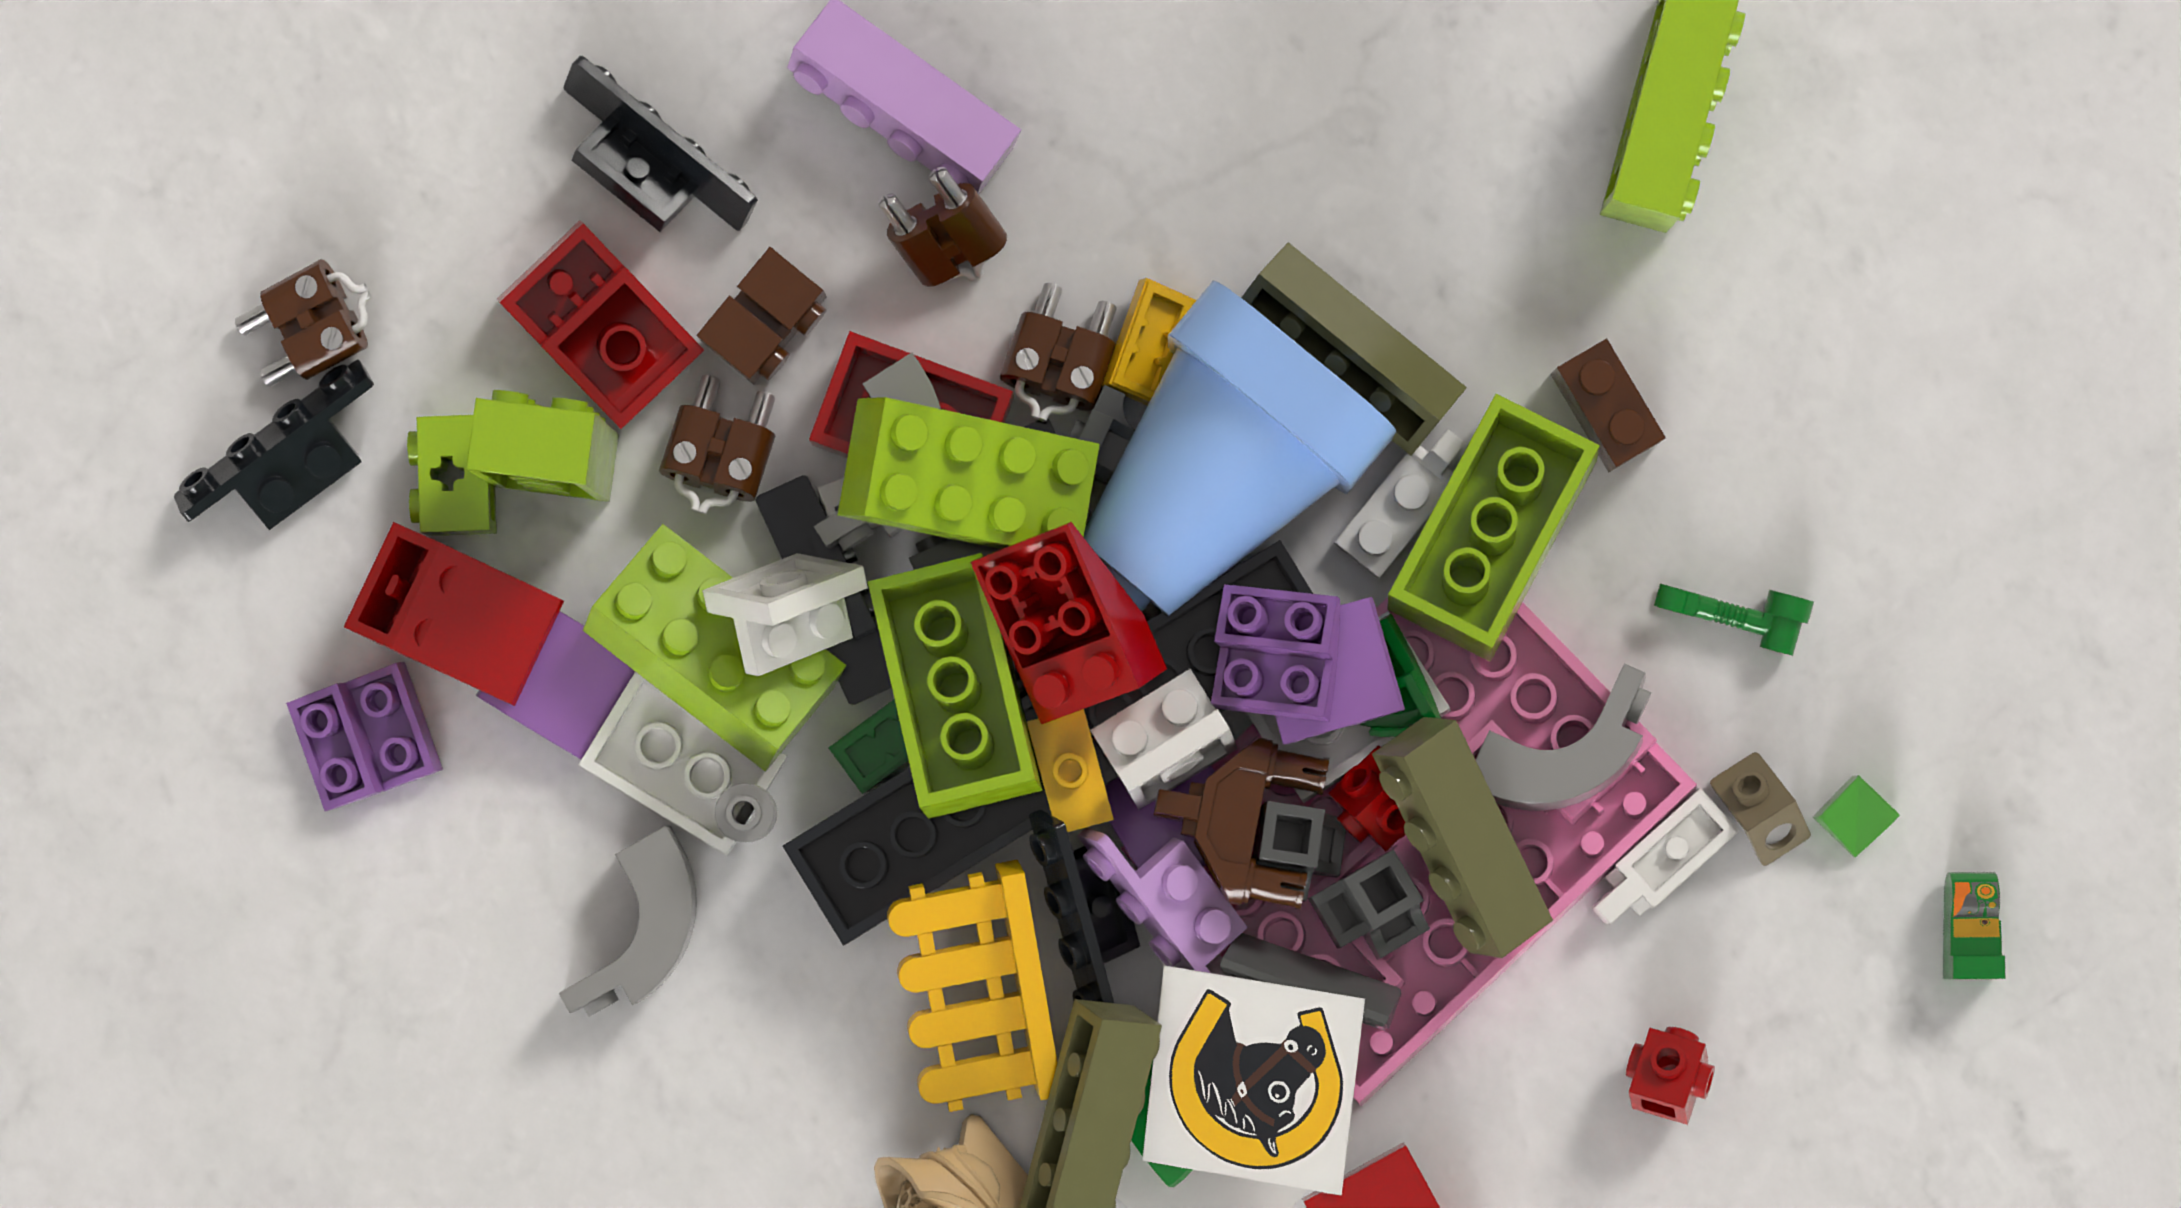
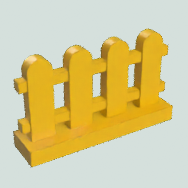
(974, 962)

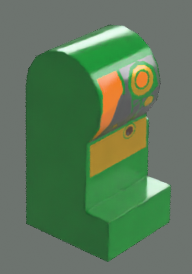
(1972, 927)

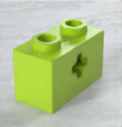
(442, 512)

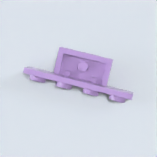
(1171, 898)

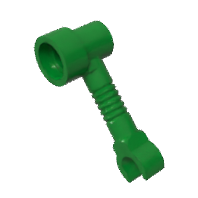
(1778, 622)

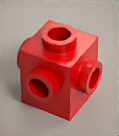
(1367, 805)
(1669, 1074)

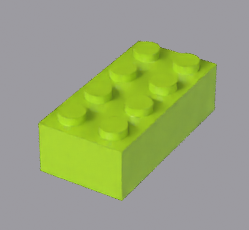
(1669, 112)
(542, 448)
(963, 474)
(1492, 527)
(661, 629)
(953, 689)

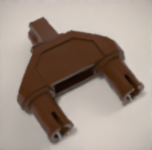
(1226, 815)

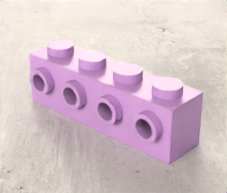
(901, 97)

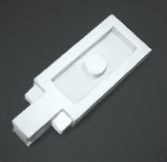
(1399, 506)
(1665, 857)

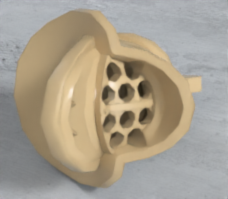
(963, 1176)

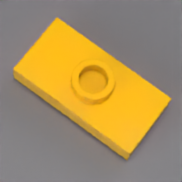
(1143, 342)
(1070, 771)

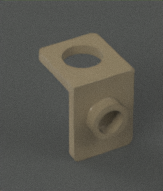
(1760, 805)

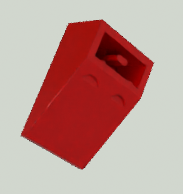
(453, 613)
(1067, 622)

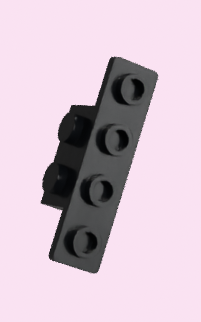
(646, 158)
(287, 458)
(790, 518)
(1085, 907)

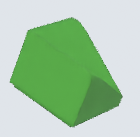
(1856, 815)

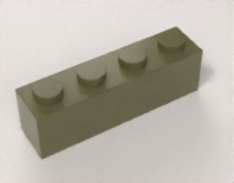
(1355, 345)
(1461, 837)
(1092, 1107)

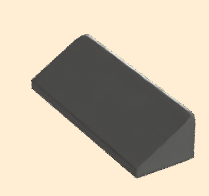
(1274, 964)

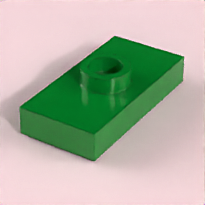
(872, 749)

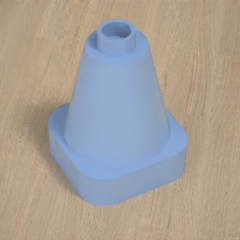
(1227, 452)

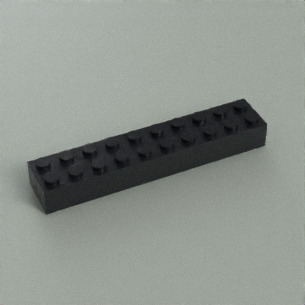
(885, 842)

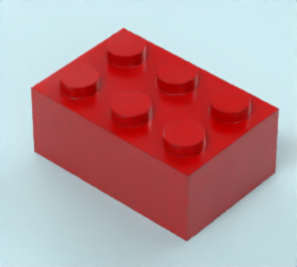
(864, 359)

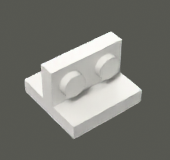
(787, 609)
(1165, 738)

